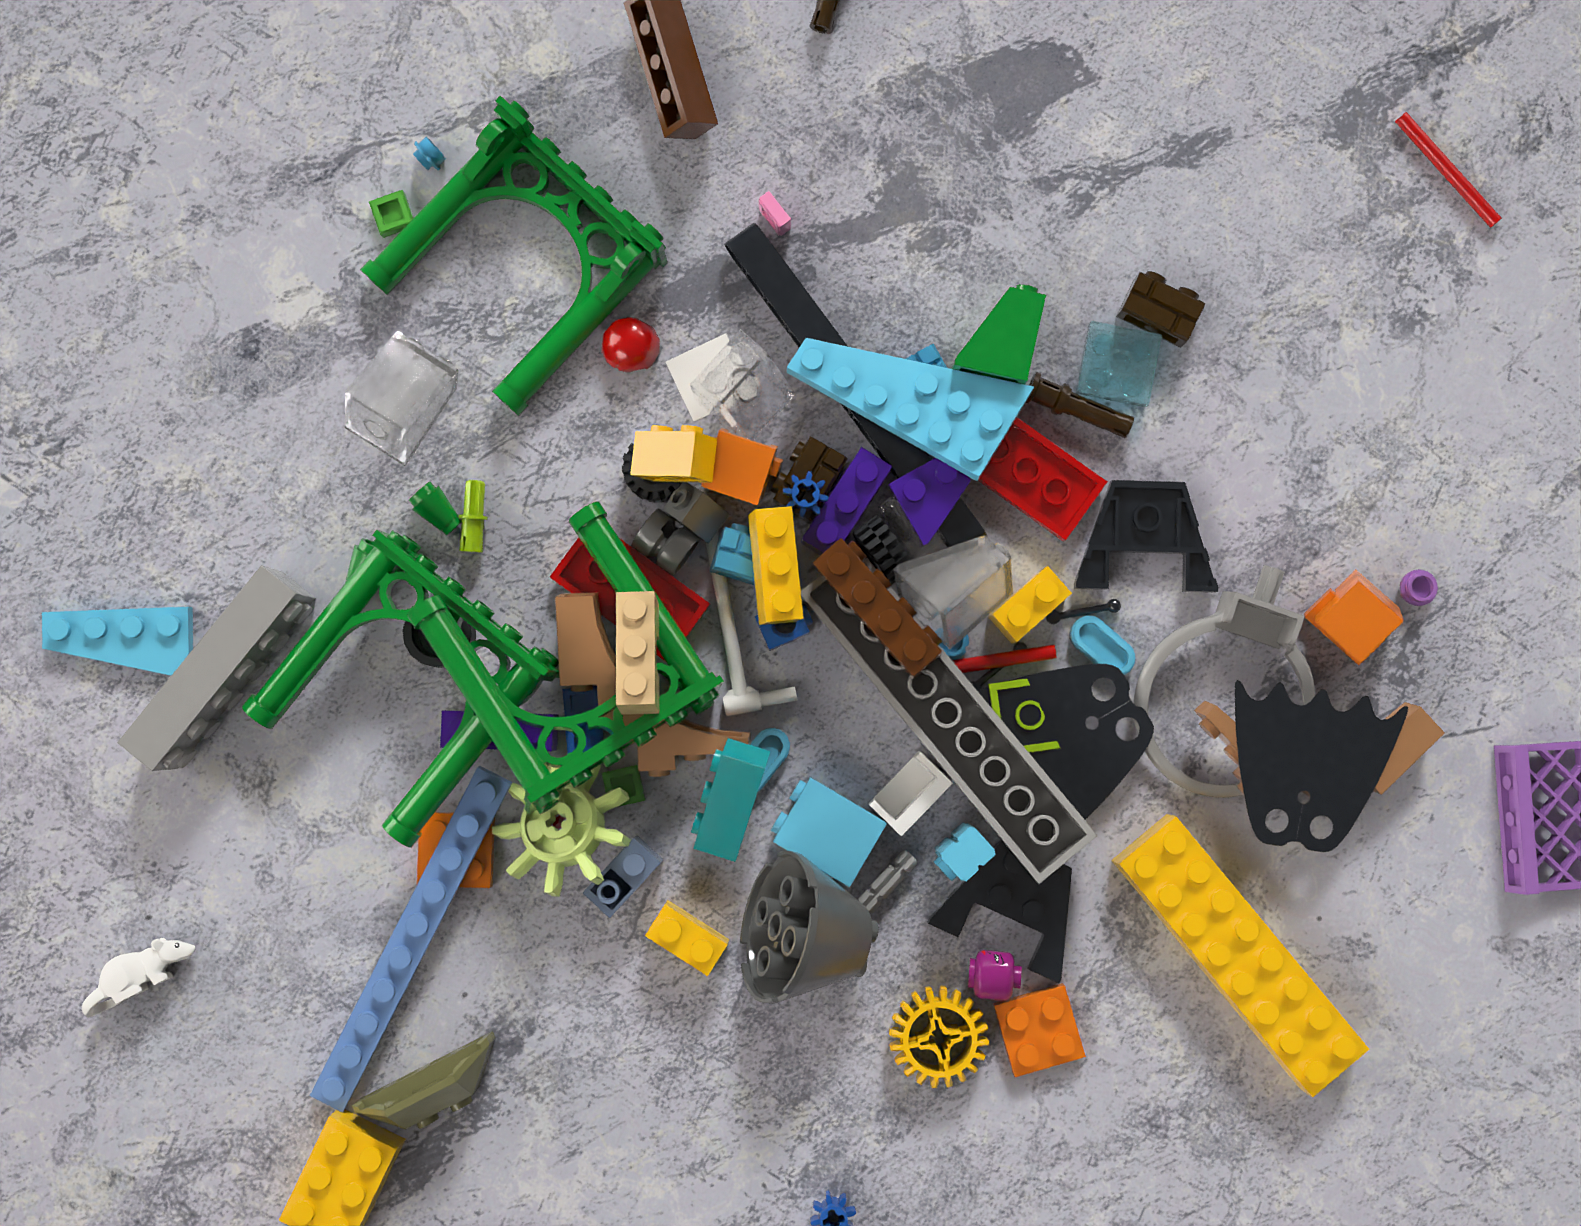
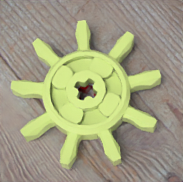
(571, 844)

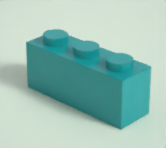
(729, 799)

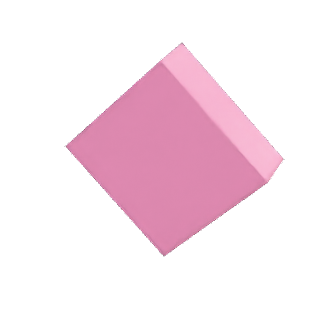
(774, 214)

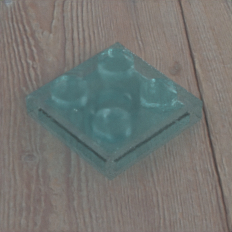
(1118, 364)

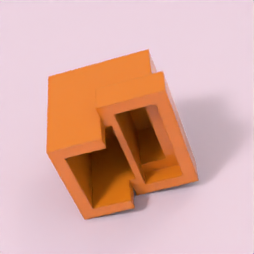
(743, 467)
(1355, 616)

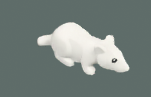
(129, 973)

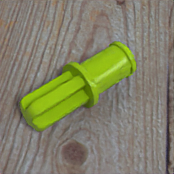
(472, 519)

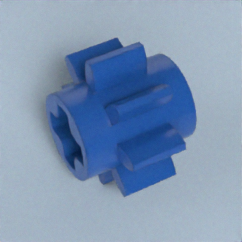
(807, 484)
(836, 1204)

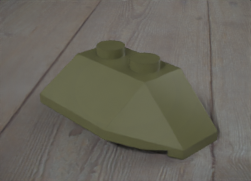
(430, 1088)

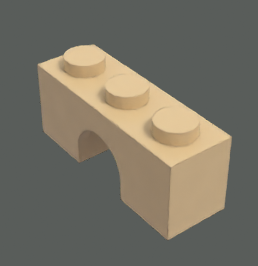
(636, 652)

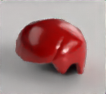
(630, 345)

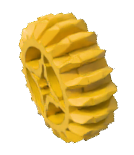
(955, 1034)

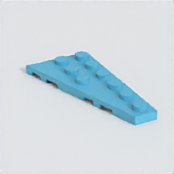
(933, 407)

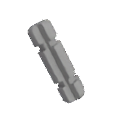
(888, 881)

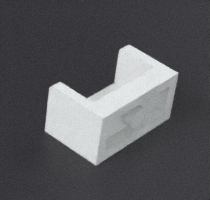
(910, 793)

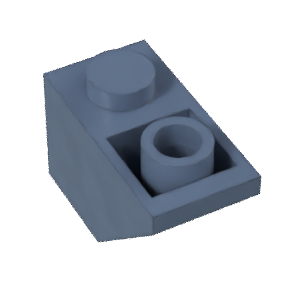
(623, 876)

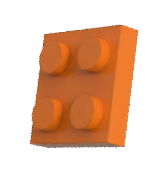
(481, 869)
(1039, 1030)

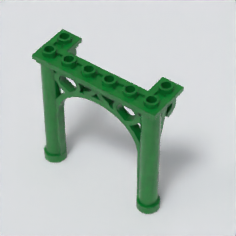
(498, 150)
(343, 615)
(500, 715)

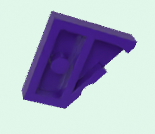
(928, 496)

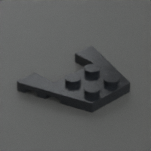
(1146, 520)
(1012, 892)

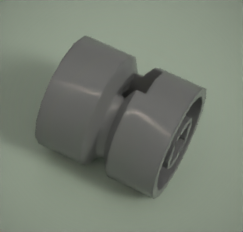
(666, 542)

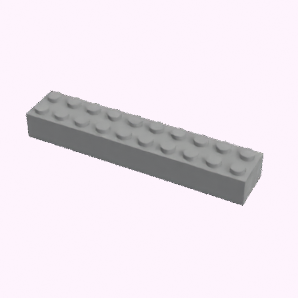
(965, 741)

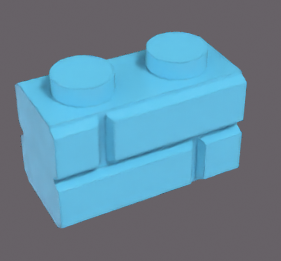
(963, 852)

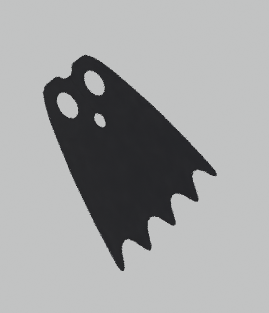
(1310, 750)
(1088, 760)

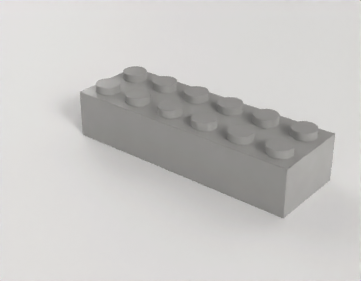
(217, 670)

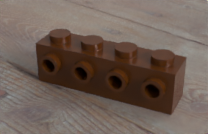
(671, 67)
(877, 608)

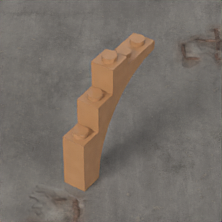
(590, 660)
(1415, 738)

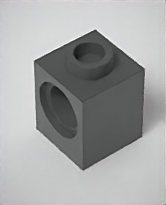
(696, 511)

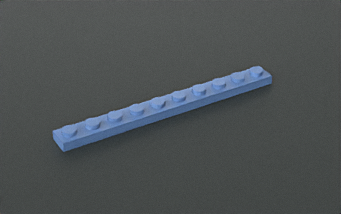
(411, 938)

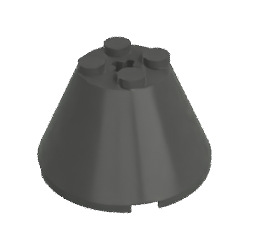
(801, 931)

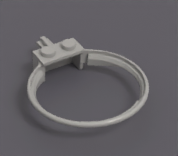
(1245, 616)

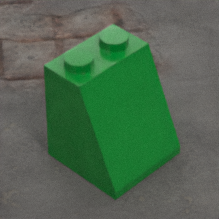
(1006, 338)

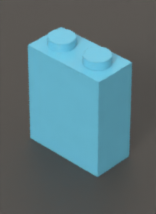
(828, 830)

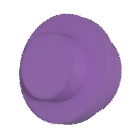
(1418, 587)

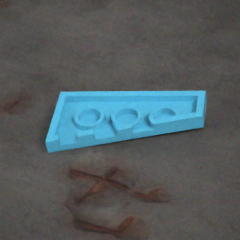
(128, 637)

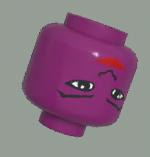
(994, 975)

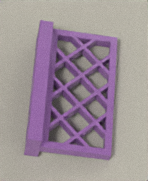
(1520, 818)

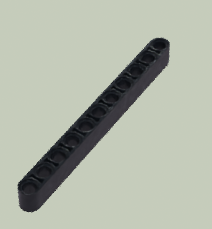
(803, 320)

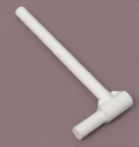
(740, 698)

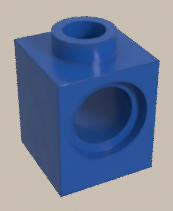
(776, 639)

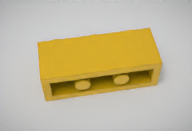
(775, 565)

